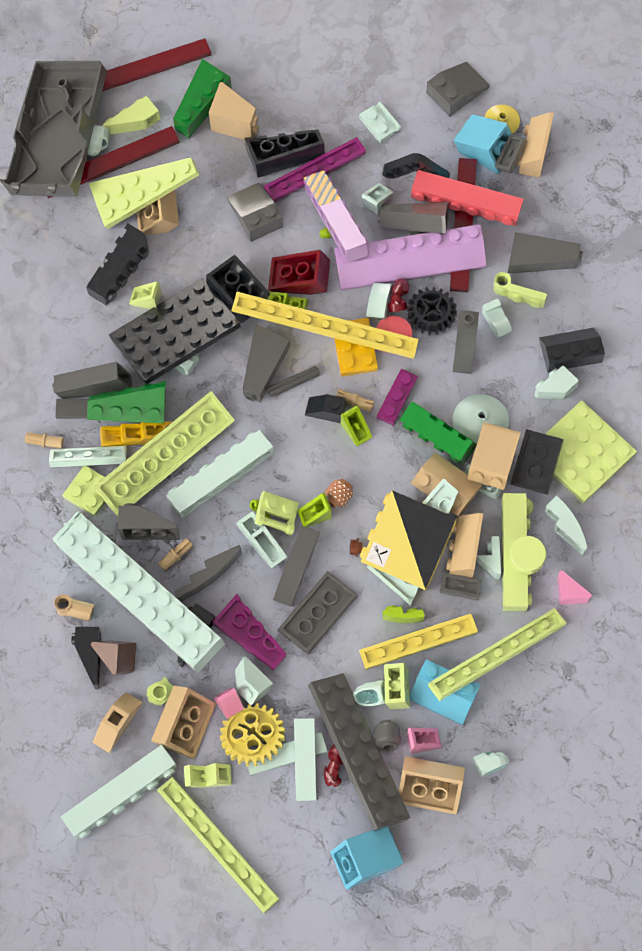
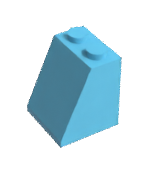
(482, 140)
(366, 857)

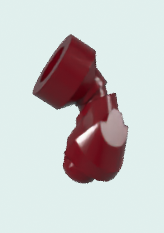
(399, 289)
(331, 772)

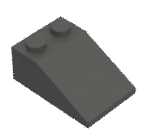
(455, 87)
(256, 211)
(141, 524)

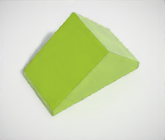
(355, 426)
(315, 511)

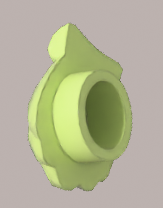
(159, 692)

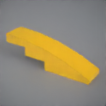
(130, 433)

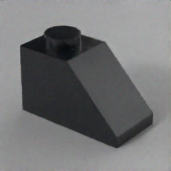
(326, 407)

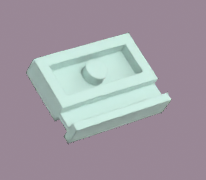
(379, 122)

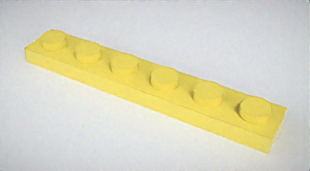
(418, 641)

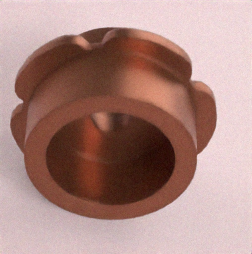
(355, 547)

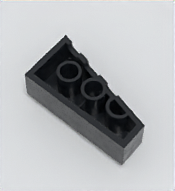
(283, 151)
(118, 265)

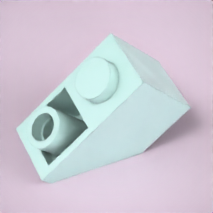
(557, 386)

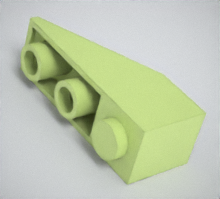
(134, 118)

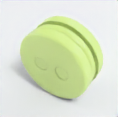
(527, 555)

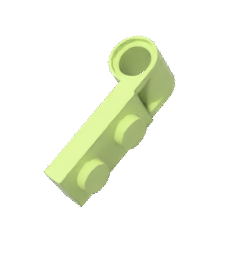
(518, 293)

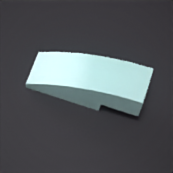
(566, 524)
(261, 540)

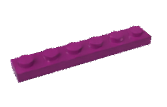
(327, 162)

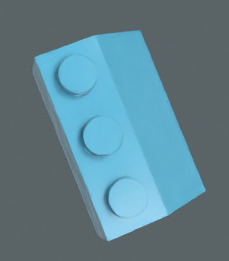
(452, 707)

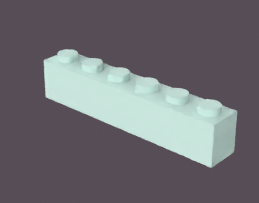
(220, 473)
(119, 792)

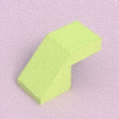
(207, 776)

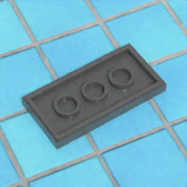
(317, 613)

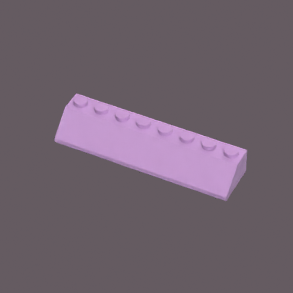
(414, 257)

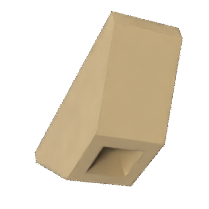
(116, 721)

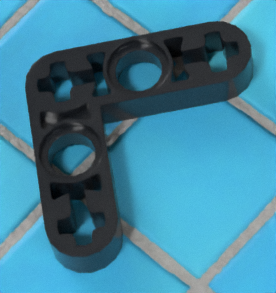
(412, 163)

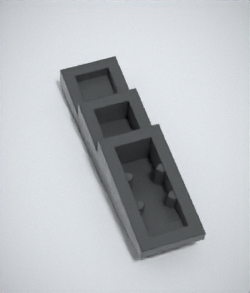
(296, 566)
(214, 569)

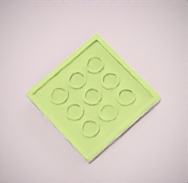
(589, 451)

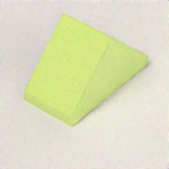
(146, 295)

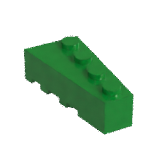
(199, 98)
(130, 405)
(438, 432)

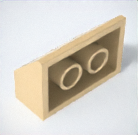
(535, 149)
(159, 216)
(438, 468)
(465, 545)
(183, 721)
(431, 785)

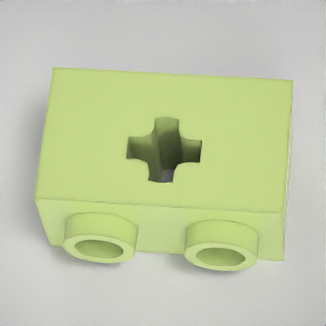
(397, 686)

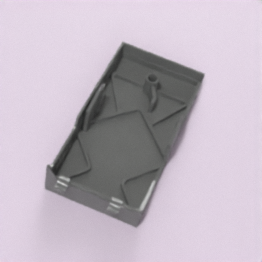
(55, 128)

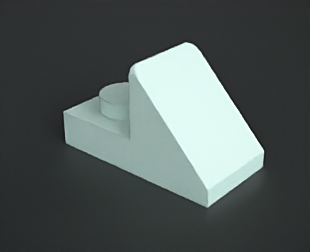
(375, 197)
(491, 563)

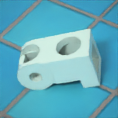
(496, 318)

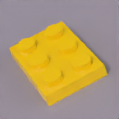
(355, 358)

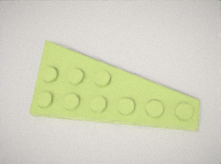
(129, 193)

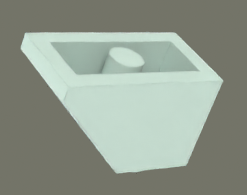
(251, 681)

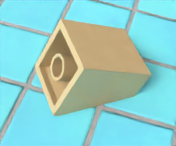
(232, 114)
(493, 455)

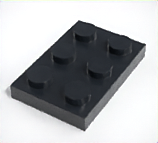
(537, 462)

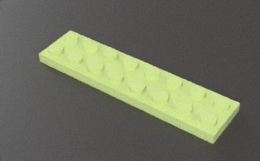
(164, 453)

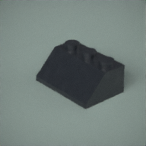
(235, 277)
(572, 349)

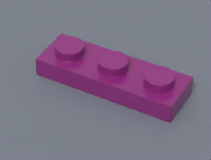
(397, 397)

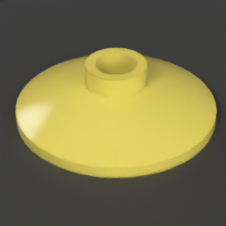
(511, 116)

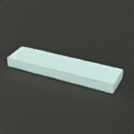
(87, 456)
(285, 756)
(305, 759)

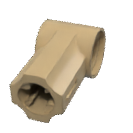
(75, 609)

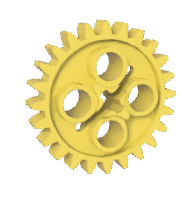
(240, 747)

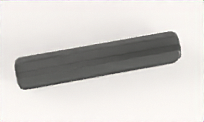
(293, 381)

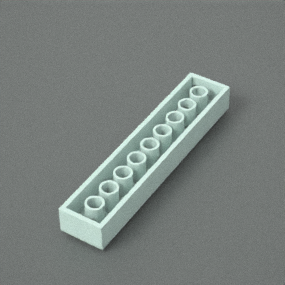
(140, 594)

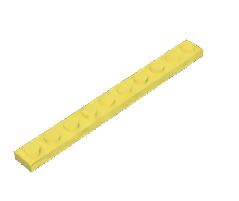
(325, 325)

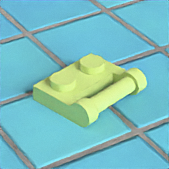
(277, 507)

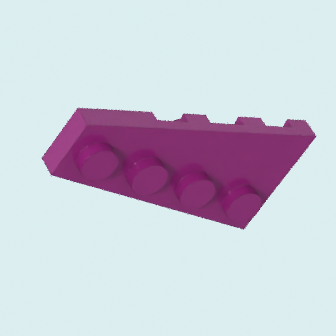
(244, 629)

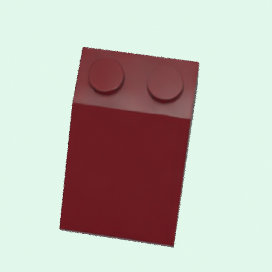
(300, 273)

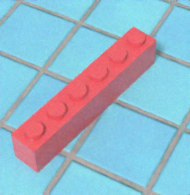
(467, 198)

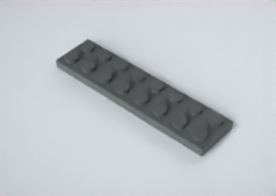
(359, 752)

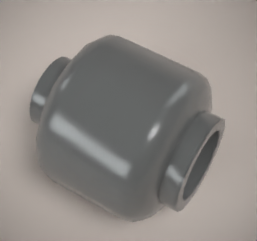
(387, 735)

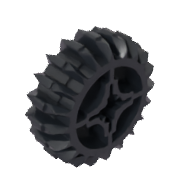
(431, 301)

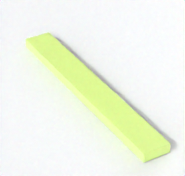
(496, 654)
(218, 845)

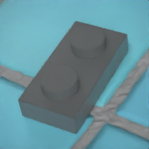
(510, 153)
(460, 586)

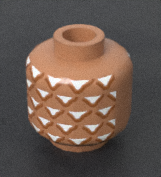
(339, 493)

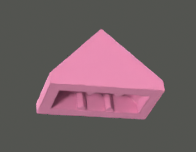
(570, 591)
(229, 702)
(423, 739)

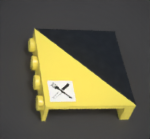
(408, 539)

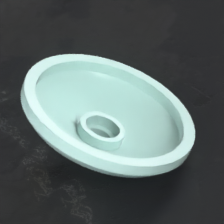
(466, 415)

